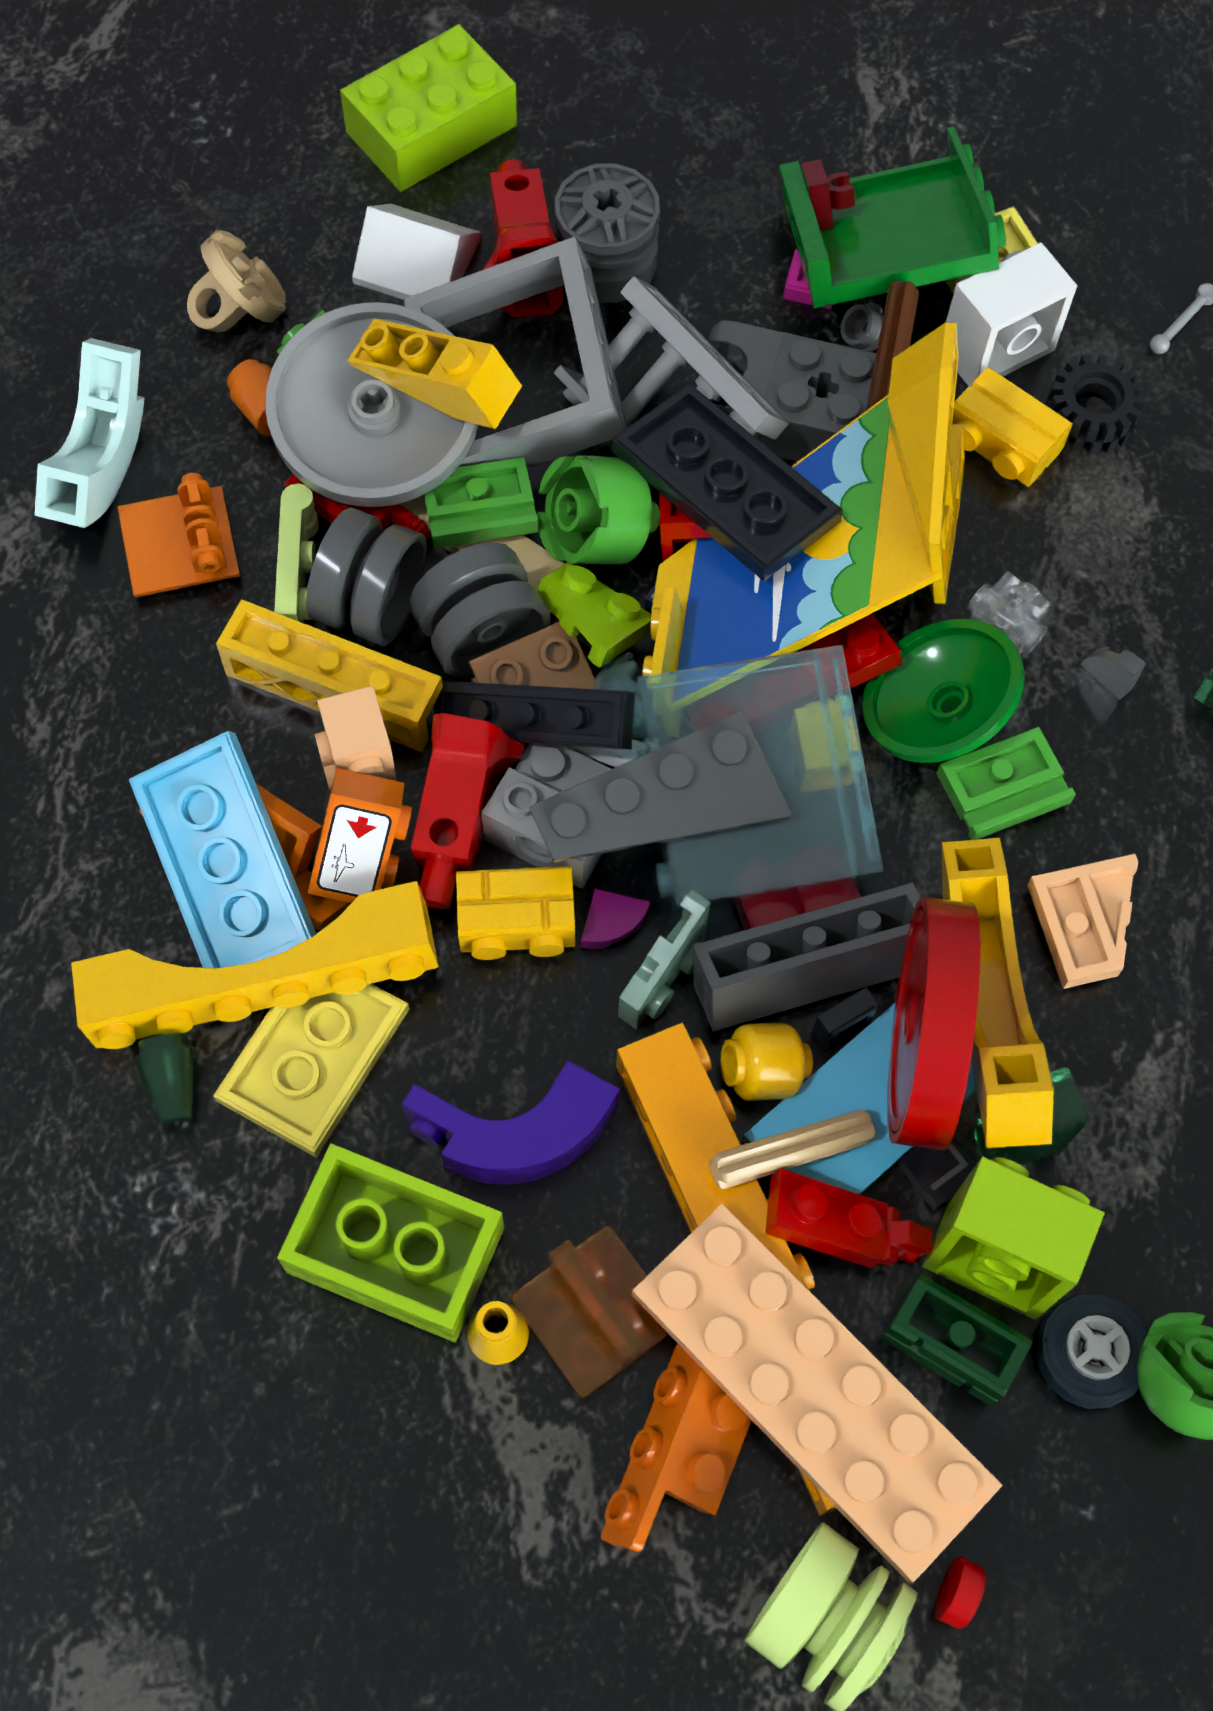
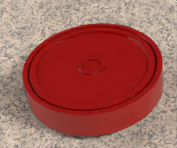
(933, 1023)

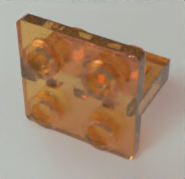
(587, 1310)

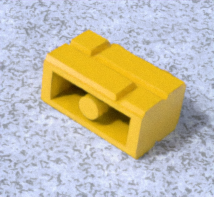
(1009, 427)
(515, 911)

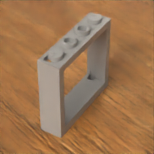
(517, 280)

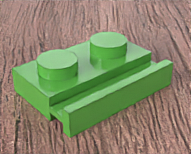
(482, 504)
(1005, 783)

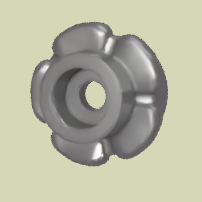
(862, 326)

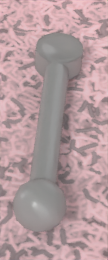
(1161, 342)

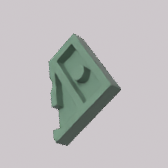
(670, 955)

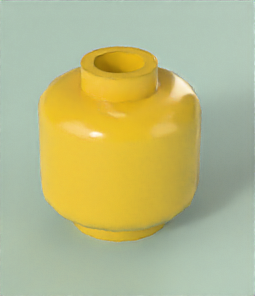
(766, 1061)

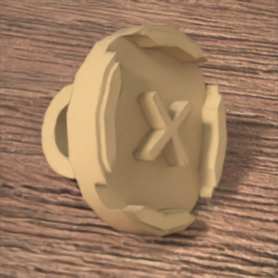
(241, 284)

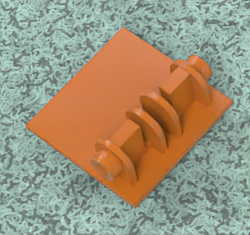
(178, 539)

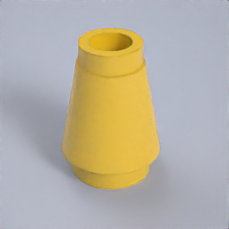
(502, 1346)

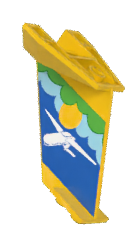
(900, 501)

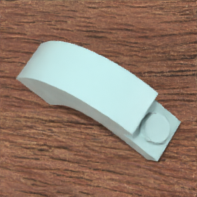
(91, 465)

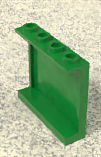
(906, 225)

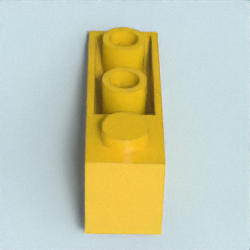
(440, 370)

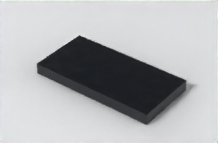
(727, 481)

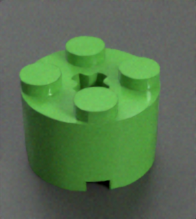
(595, 511)

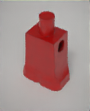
(522, 228)
(459, 782)

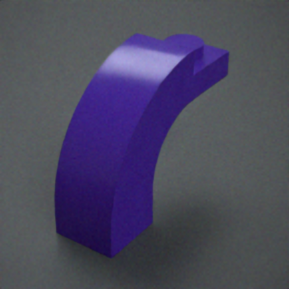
(519, 1147)

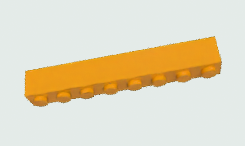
(686, 1129)

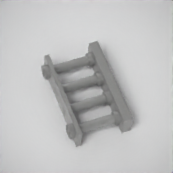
(683, 347)

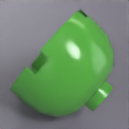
(1178, 1373)

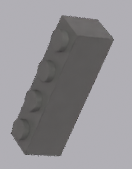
(803, 957)

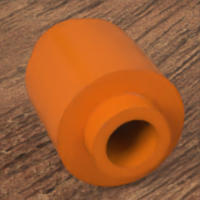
(248, 392)

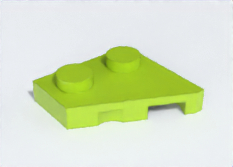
(587, 606)

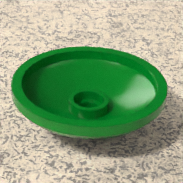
(948, 694)

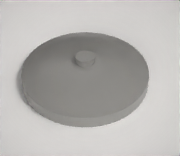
(351, 431)

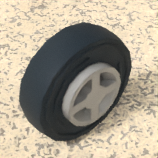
(1110, 1336)

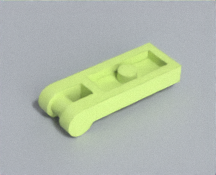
(295, 552)

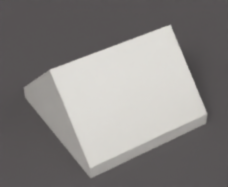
(410, 251)

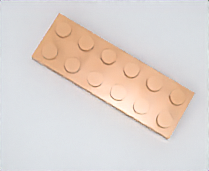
(817, 1393)

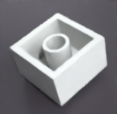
(1010, 313)

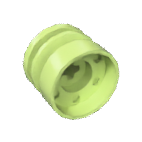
(832, 1619)

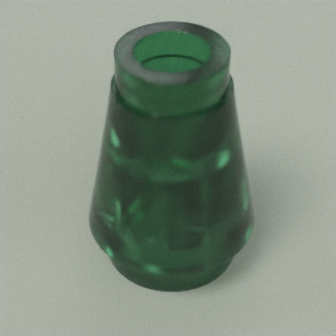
(167, 1076)

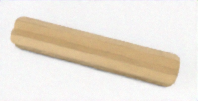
(791, 1148)

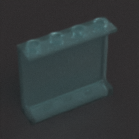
(812, 743)

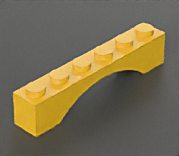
(372, 941)
(1006, 1052)

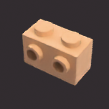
(354, 735)

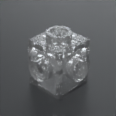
(1014, 609)

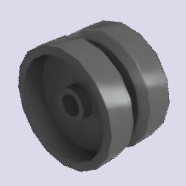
(365, 576)
(476, 605)

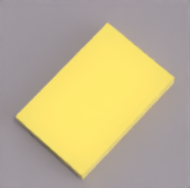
(311, 1063)

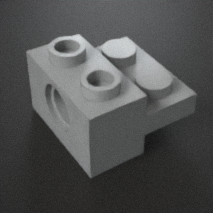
(538, 775)

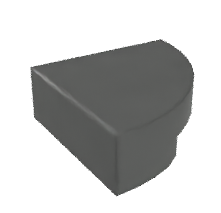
(1114, 670)

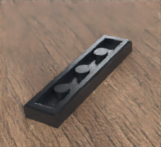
(545, 713)

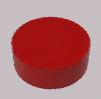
(960, 1593)

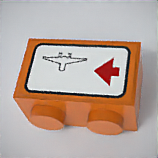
(358, 836)

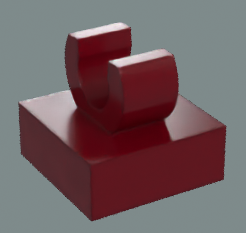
(827, 192)

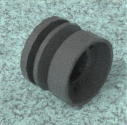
(615, 223)

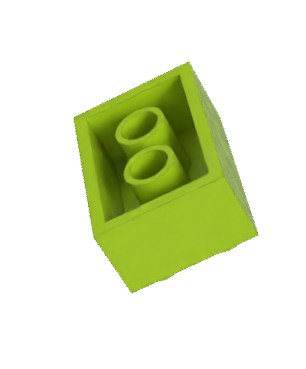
(429, 107)
(1014, 1237)
(392, 1242)

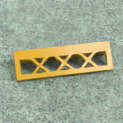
(315, 665)

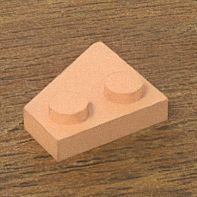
(1086, 917)

